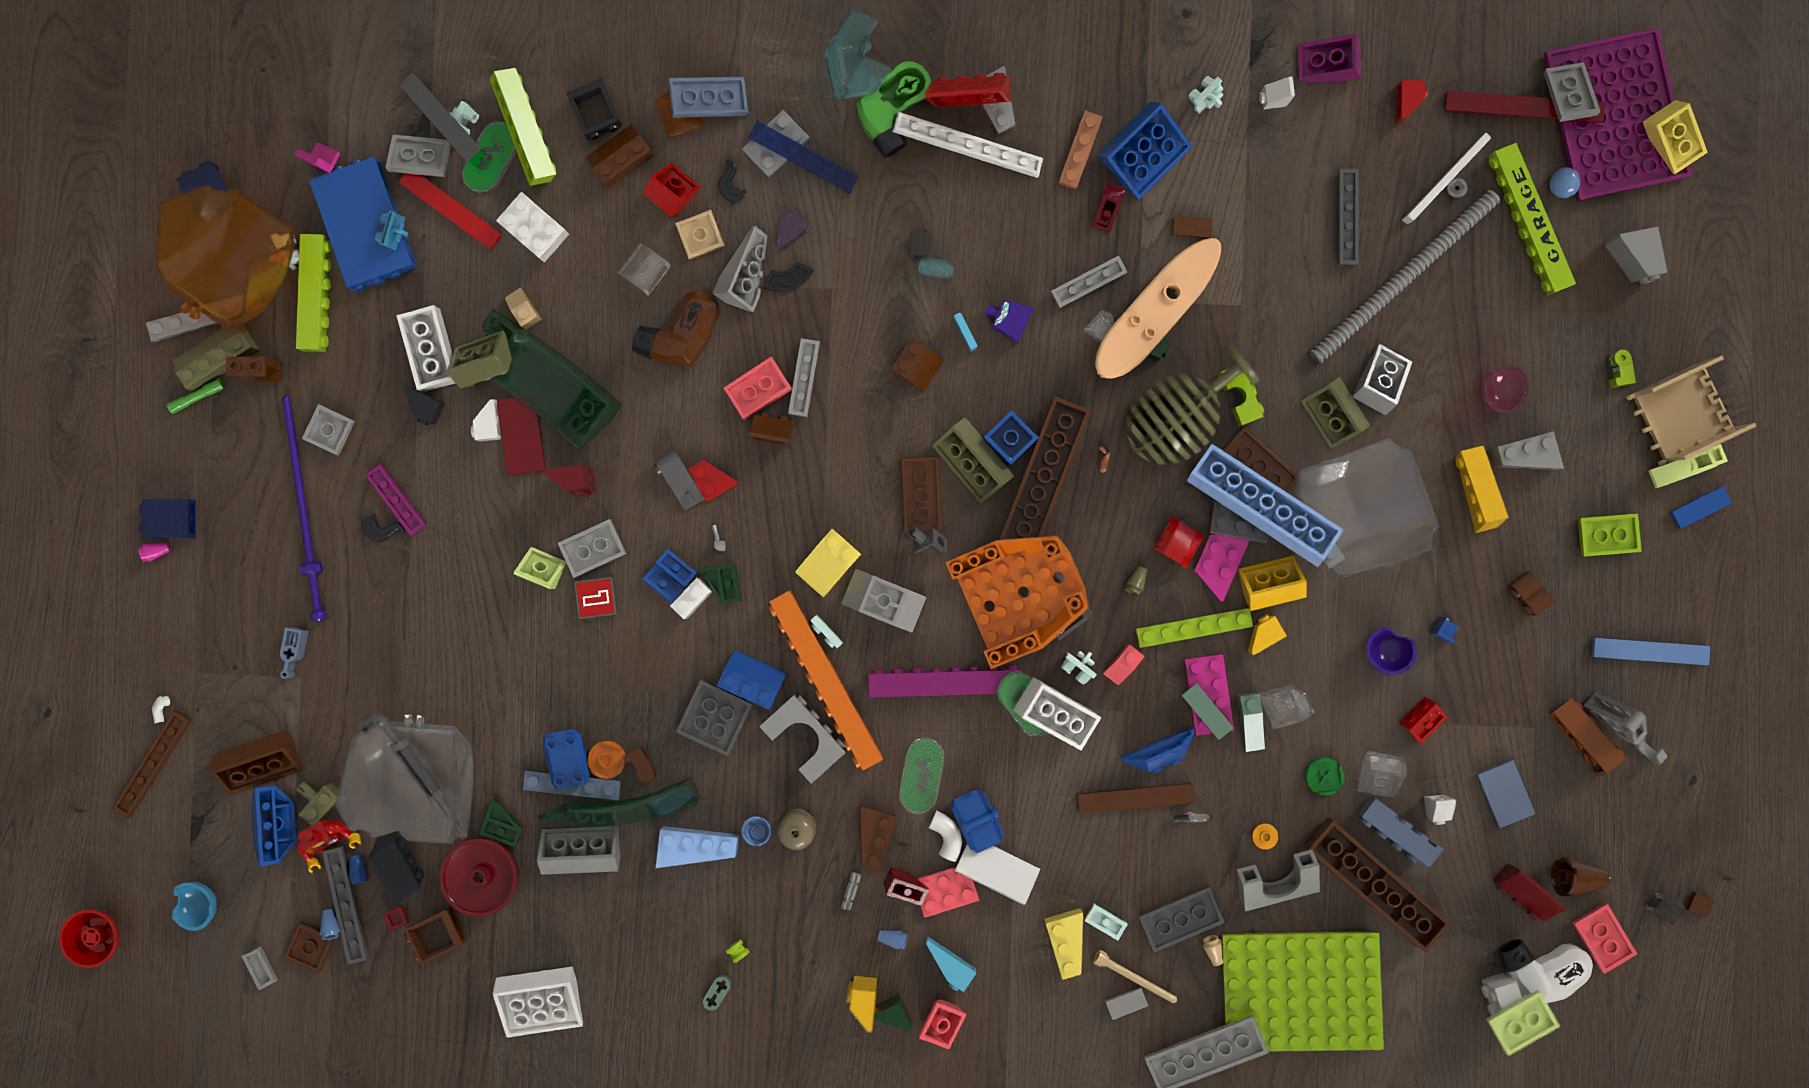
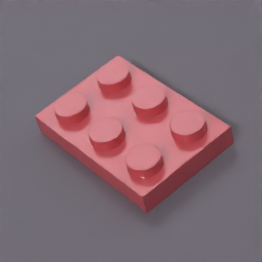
(757, 388)
(947, 891)
(1604, 938)

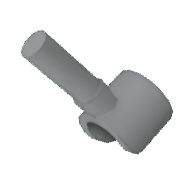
(719, 545)

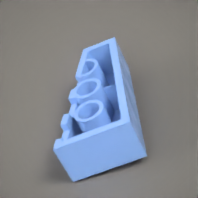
(689, 846)

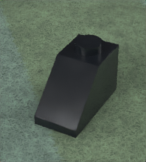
(423, 406)

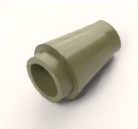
(1137, 581)

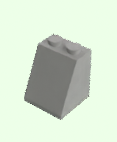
(1639, 254)

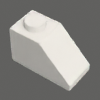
(1277, 93)
(487, 424)
(1439, 808)

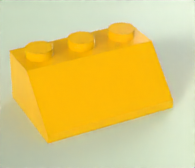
(1272, 583)
(862, 999)

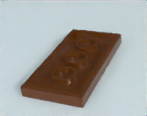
(1260, 459)
(921, 493)

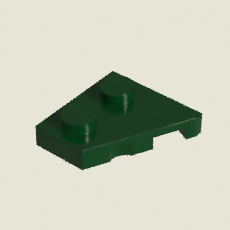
(723, 581)

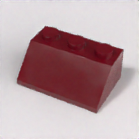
(575, 479)
(1527, 893)

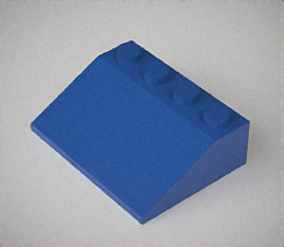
(1145, 149)

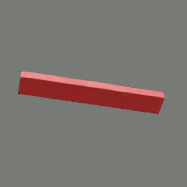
(451, 209)

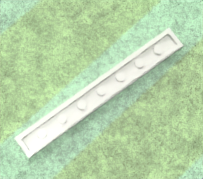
(967, 144)

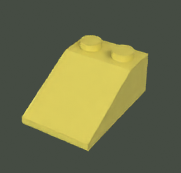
(1676, 135)
(828, 562)

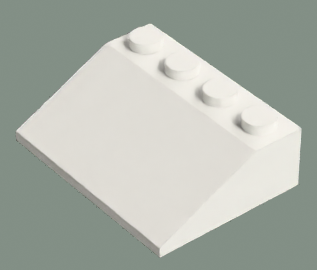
(538, 1001)

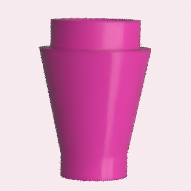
(152, 551)

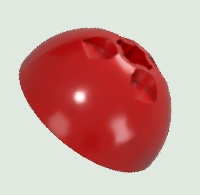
(89, 938)

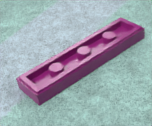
(396, 500)

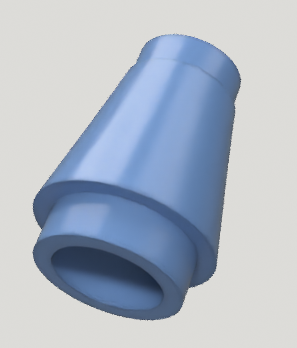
(329, 926)
(894, 939)

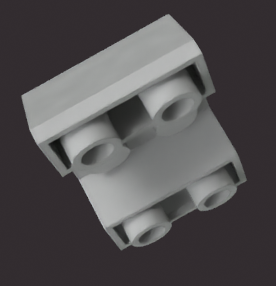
(883, 600)

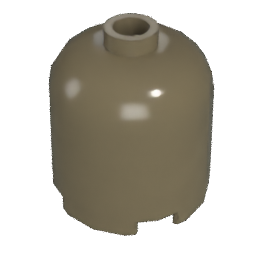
(802, 822)

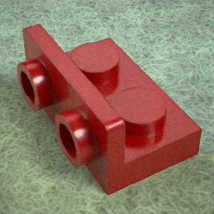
(1423, 719)

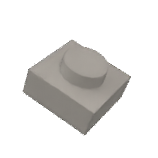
(1334, 557)

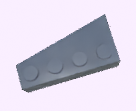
(1399, 832)

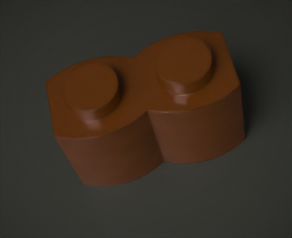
(1530, 593)

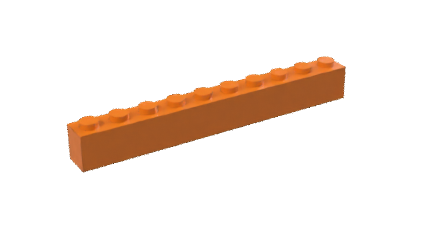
(826, 680)

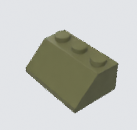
(480, 360)
(1335, 413)

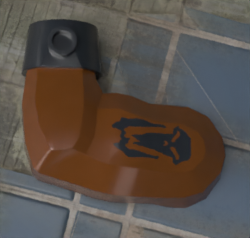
(686, 333)

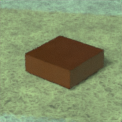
(1699, 905)

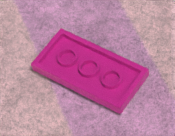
(1211, 677)

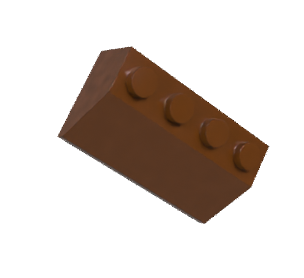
(255, 762)

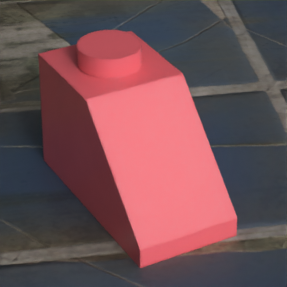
(1123, 664)

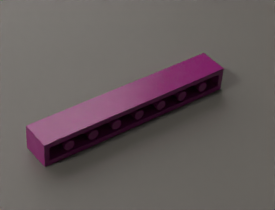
(937, 681)

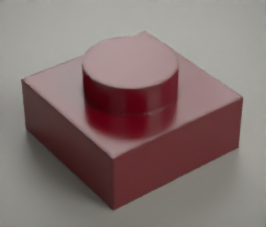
(396, 918)

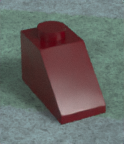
(1108, 207)
(905, 886)

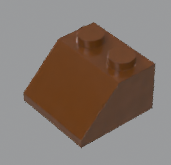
(917, 364)
(771, 429)

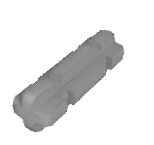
(851, 891)

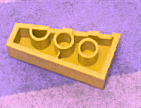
(1481, 489)

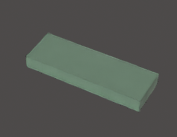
(1207, 711)

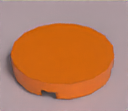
(606, 759)

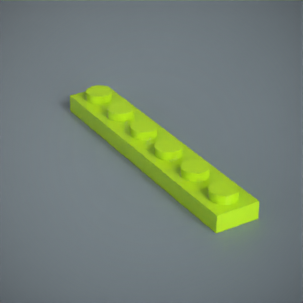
(1194, 627)

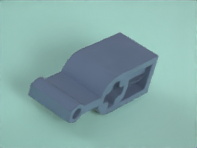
(294, 640)

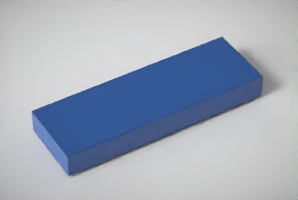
(1700, 507)

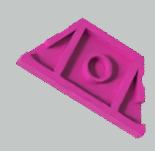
(1220, 562)

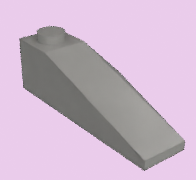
(741, 277)

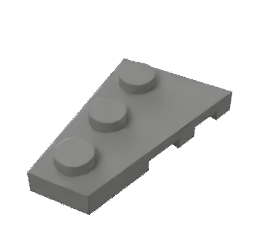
(1000, 114)

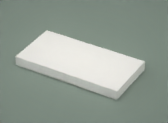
(999, 872)

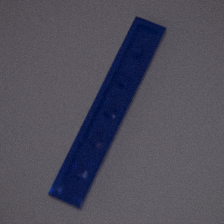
(803, 157)

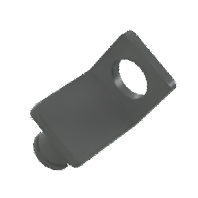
(924, 540)

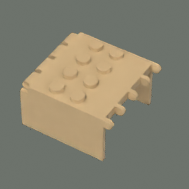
(1684, 414)

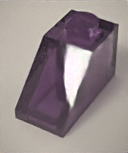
(791, 228)

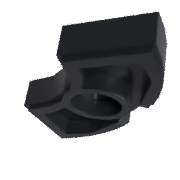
(788, 279)

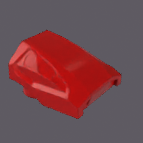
(1178, 542)

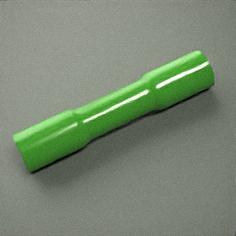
(207, 390)

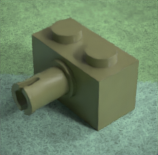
(319, 803)

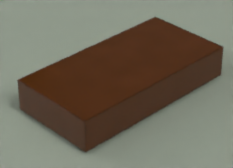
(1192, 227)

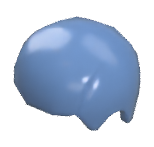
(1564, 182)
(756, 831)

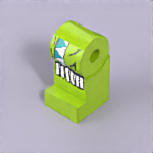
(1622, 369)

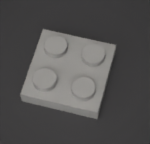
(328, 429)

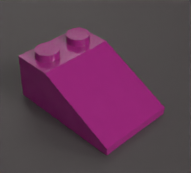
(1330, 60)

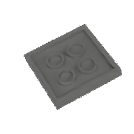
(714, 718)

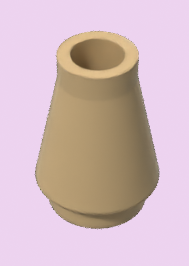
(1213, 948)

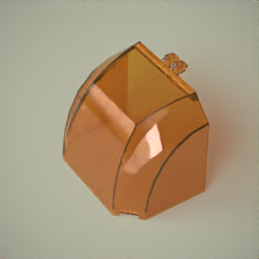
(222, 254)

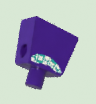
(1010, 319)

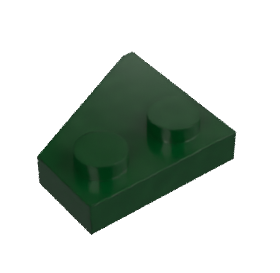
(501, 825)

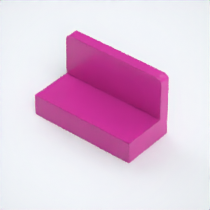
(320, 157)

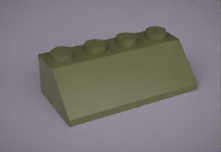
(208, 358)
(972, 460)

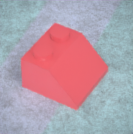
(942, 1024)

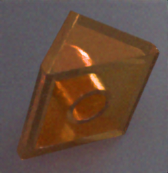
(675, 126)

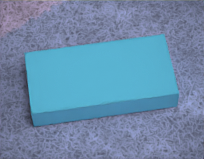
(965, 332)

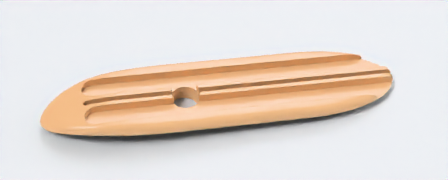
(1154, 312)

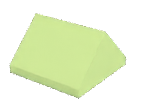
(540, 568)

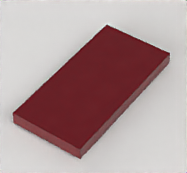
(520, 437)

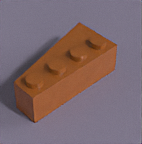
(1588, 737)

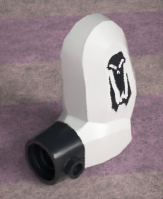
(1553, 974)

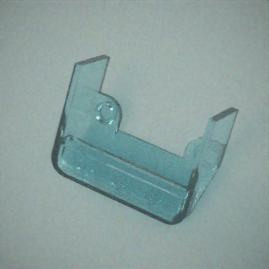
(848, 69)

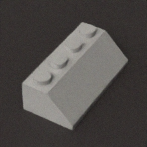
(579, 850)

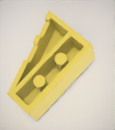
(1066, 940)

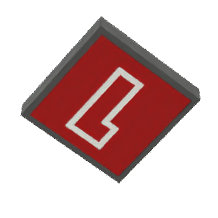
(595, 598)

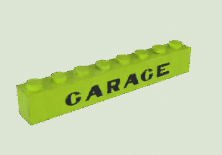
(1531, 219)

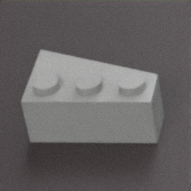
(1531, 453)

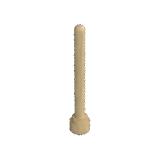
(1101, 959)

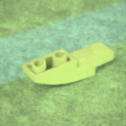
(1682, 469)

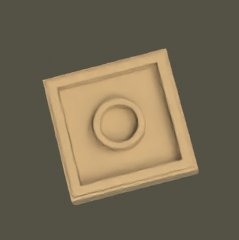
(700, 234)

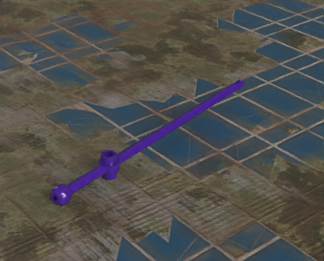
(311, 567)

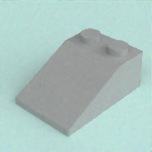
(1382, 380)

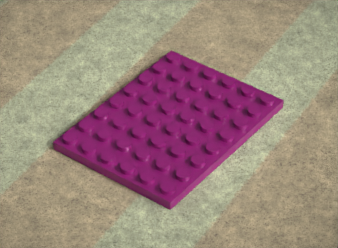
(1634, 84)

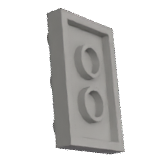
(1571, 92)
(418, 155)
(767, 160)
(592, 548)

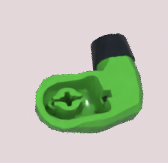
(896, 94)

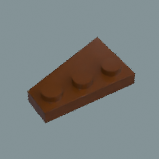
(875, 836)

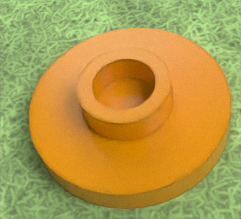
(1265, 836)

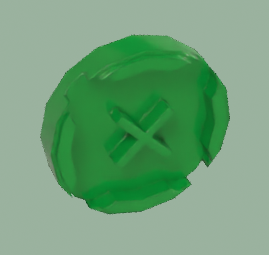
(1324, 776)

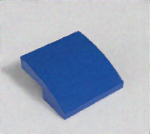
(669, 576)

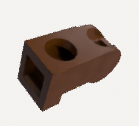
(642, 763)

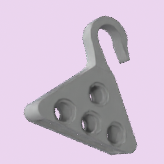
(1628, 724)

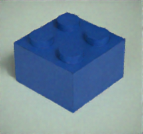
(1010, 438)

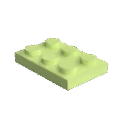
(1523, 1022)

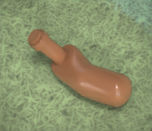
(1104, 461)

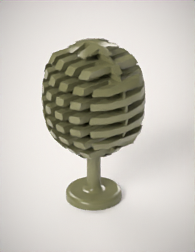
(1181, 412)

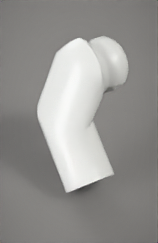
(157, 708)

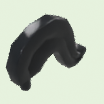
(726, 189)
(375, 533)

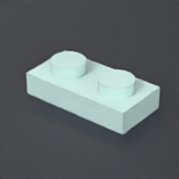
(831, 638)
(1105, 921)

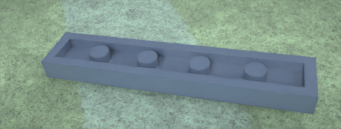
(594, 787)

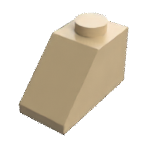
(522, 309)

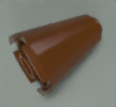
(1577, 877)

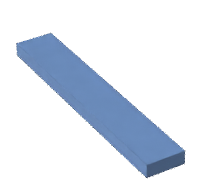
(1650, 651)

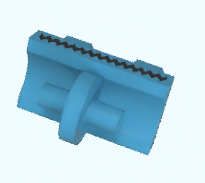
(392, 231)

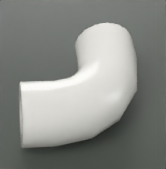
(951, 835)

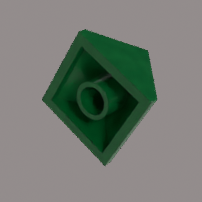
(893, 1013)

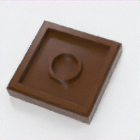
(308, 947)

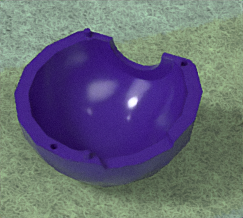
(1390, 652)

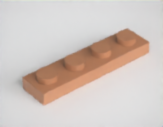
(1080, 149)

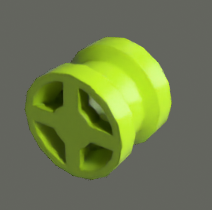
(737, 951)

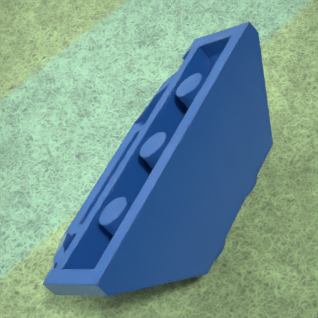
(1161, 752)
(272, 824)

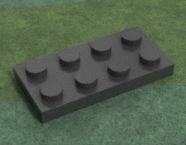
(1181, 919)

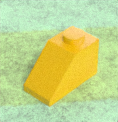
(1265, 634)

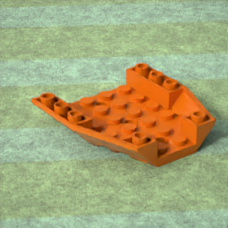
(1020, 622)

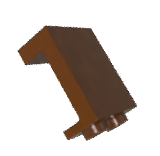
(254, 369)

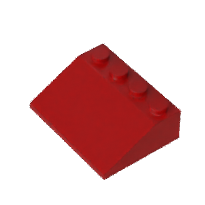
(969, 91)

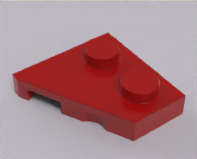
(710, 480)

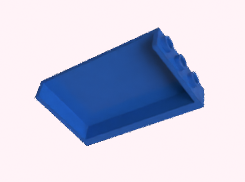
(351, 209)

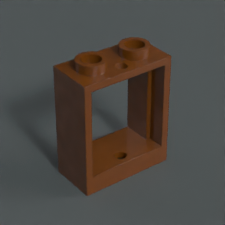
(452, 926)

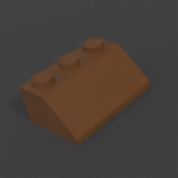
(619, 156)

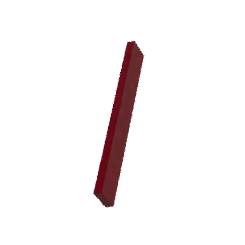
(1508, 106)

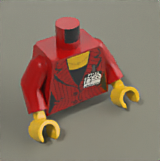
(321, 837)

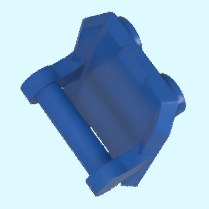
(566, 759)
(977, 820)

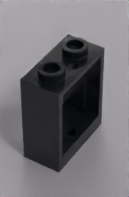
(589, 91)

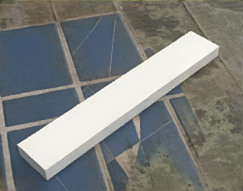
(1444, 181)

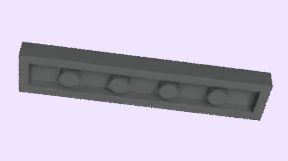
(1348, 216)

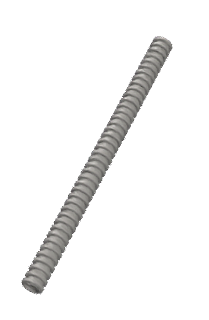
(1405, 276)

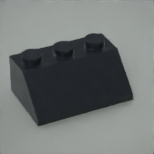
(395, 866)

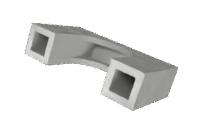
(796, 712)
(1300, 882)

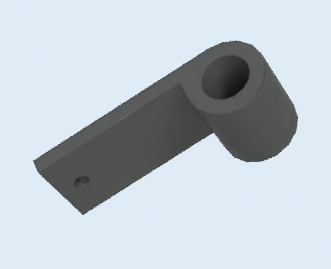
(679, 479)

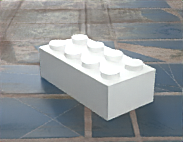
(427, 347)
(1057, 713)

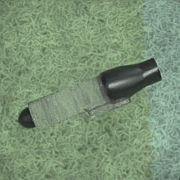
(1191, 817)

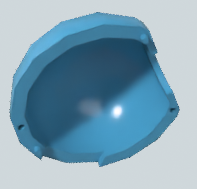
(195, 906)

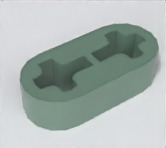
(713, 990)

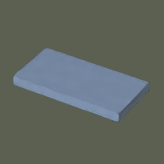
(708, 97)

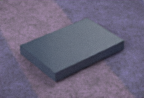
(1505, 793)

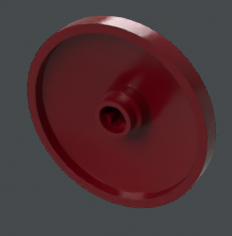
(479, 877)

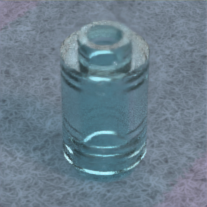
(935, 268)

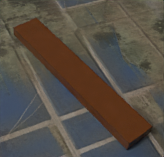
(152, 763)
(1135, 798)

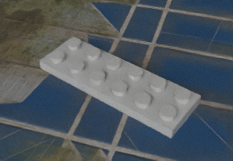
(1206, 1053)

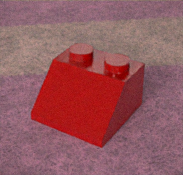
(671, 189)

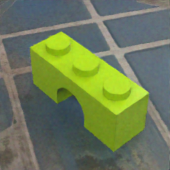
(1250, 408)

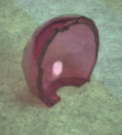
(1504, 389)

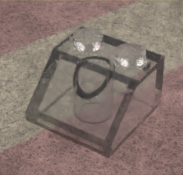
(644, 268)
(1381, 774)

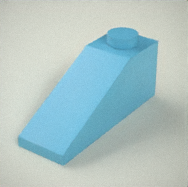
(955, 969)

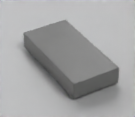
(260, 968)
(1126, 1003)

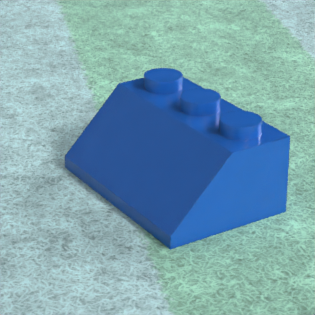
(751, 679)

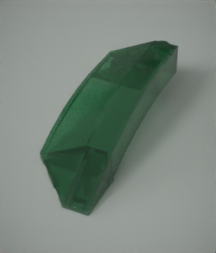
(561, 389)
(627, 810)

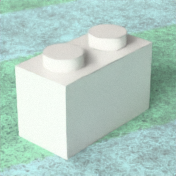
(691, 598)

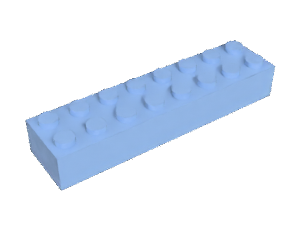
(1265, 505)

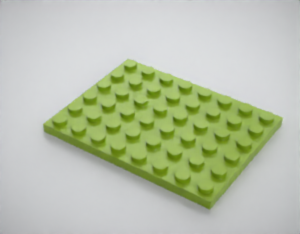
(1306, 988)

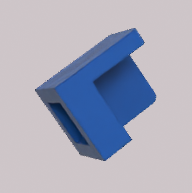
(1444, 630)

